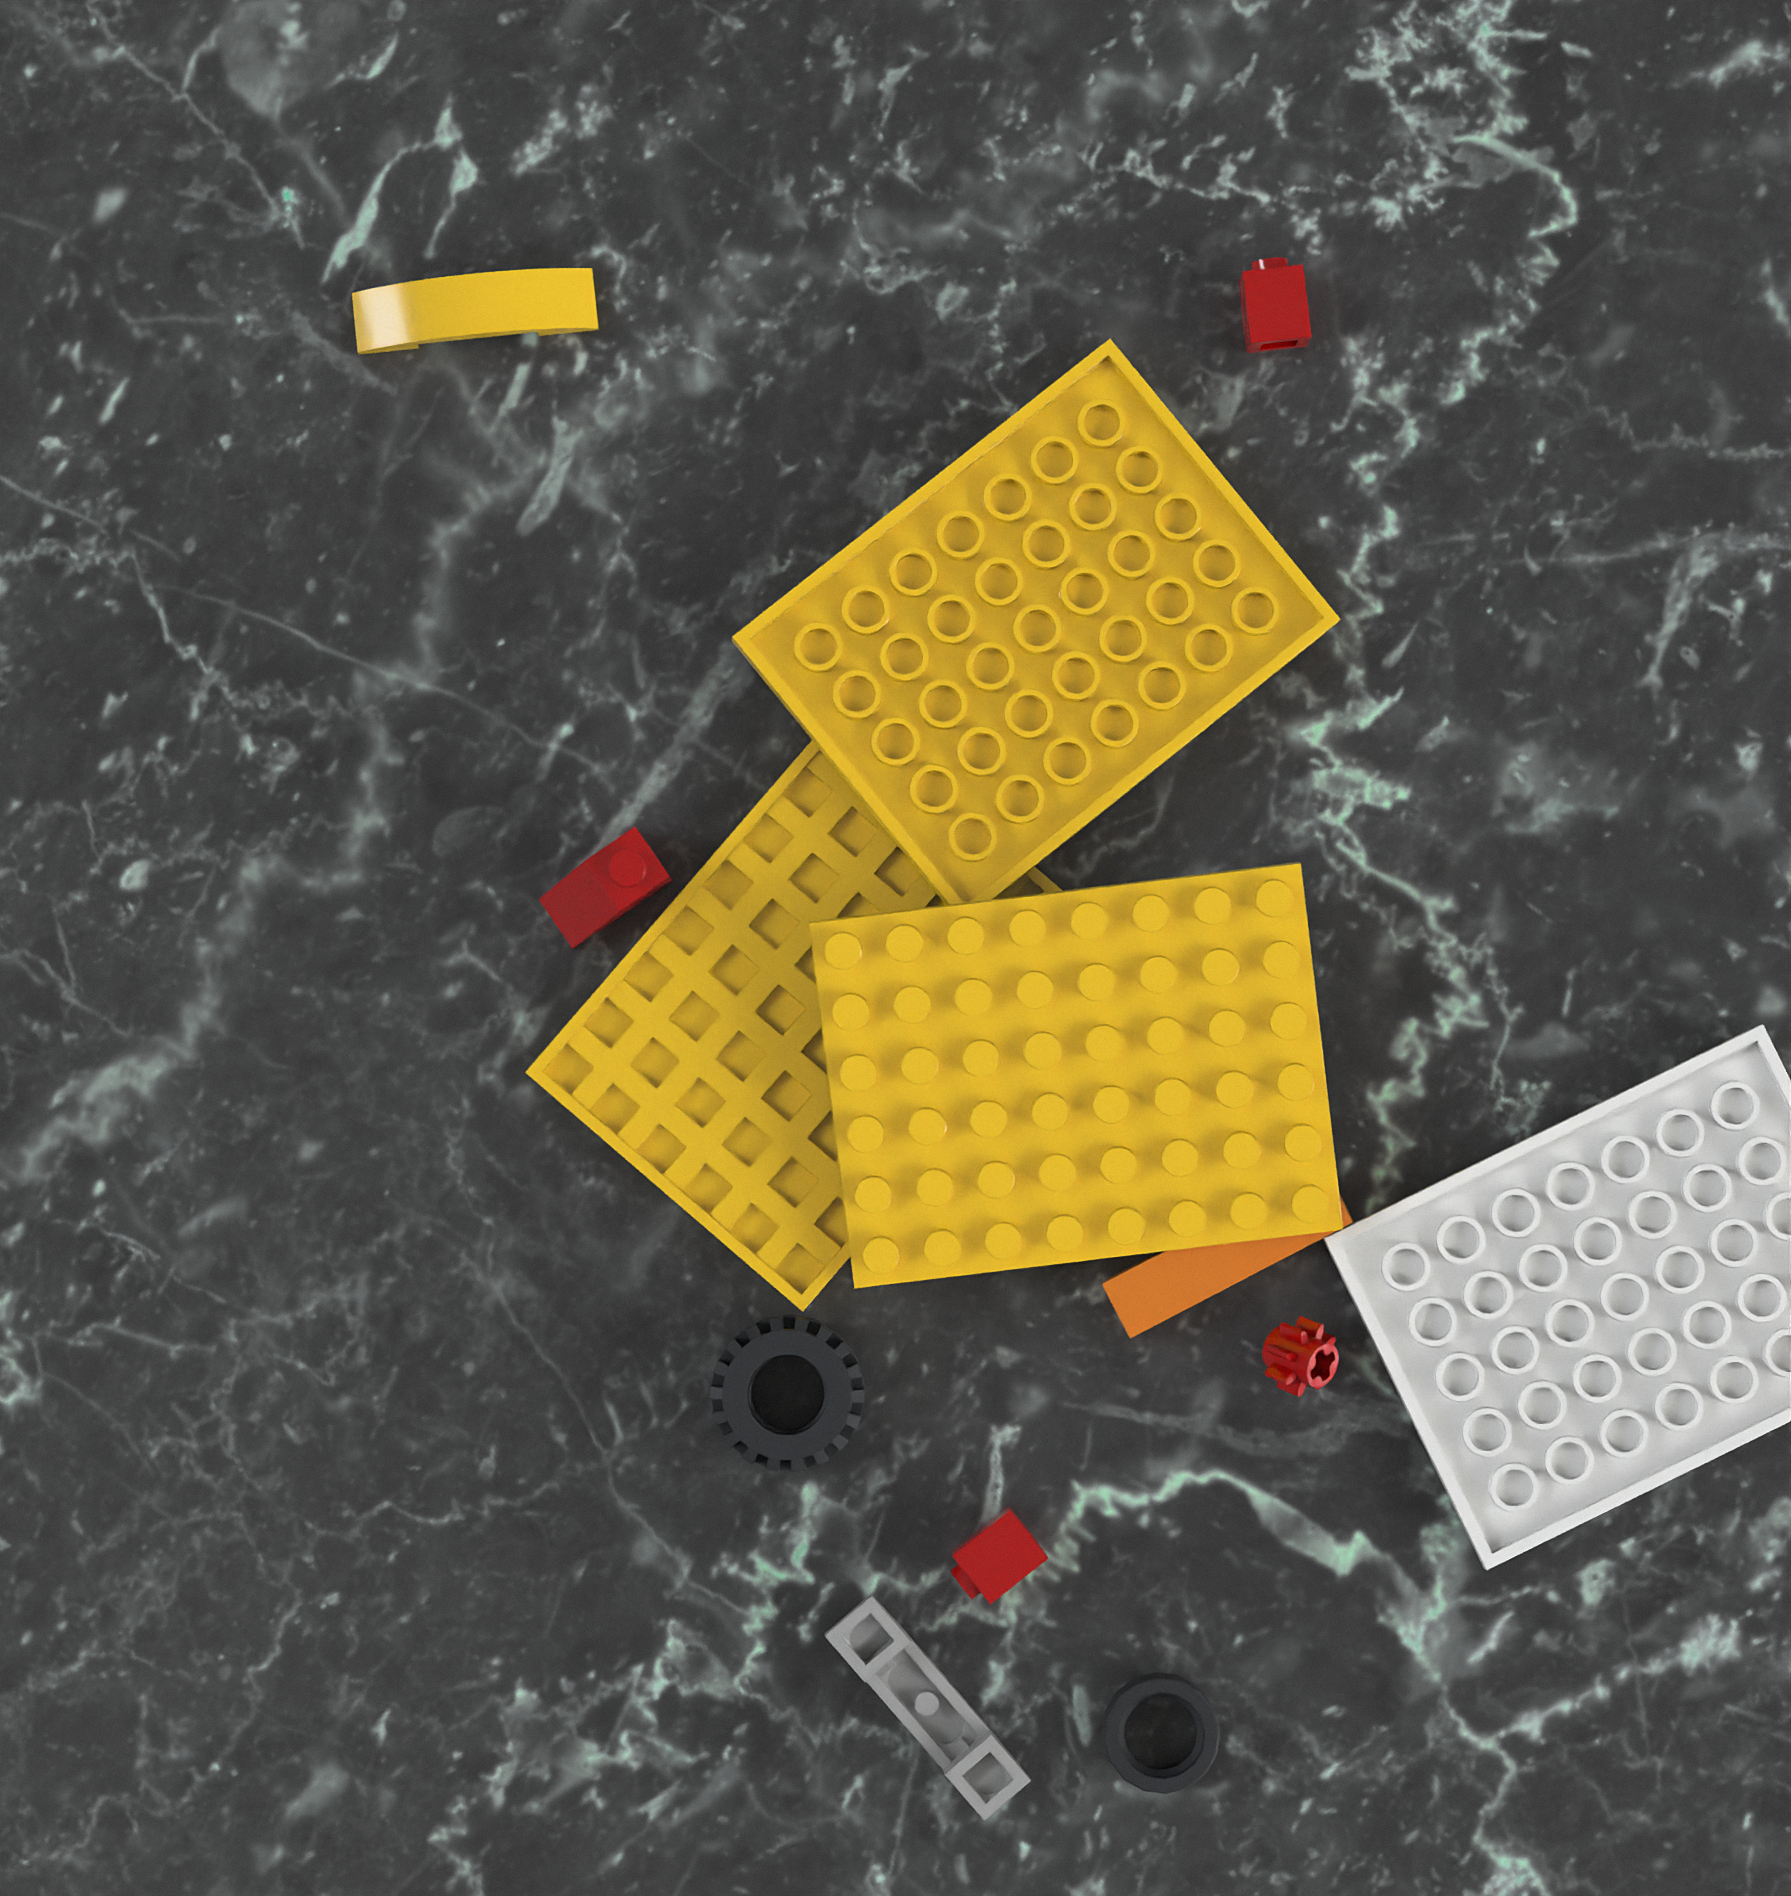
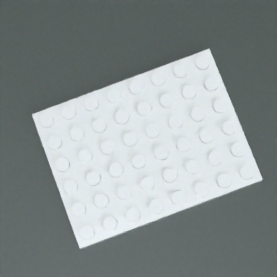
(1593, 1298)

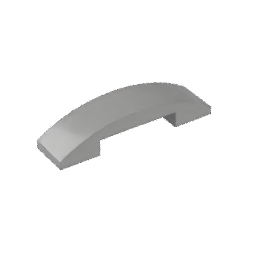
(928, 1706)

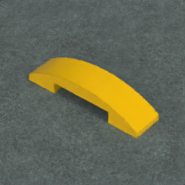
(474, 307)

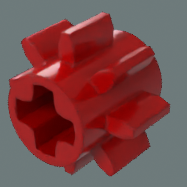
(1300, 1356)

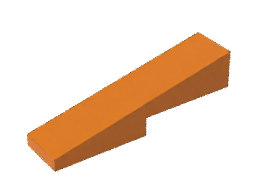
(1184, 1277)

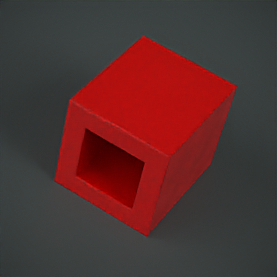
(1274, 306)
(996, 1557)

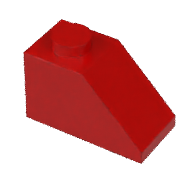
(605, 887)

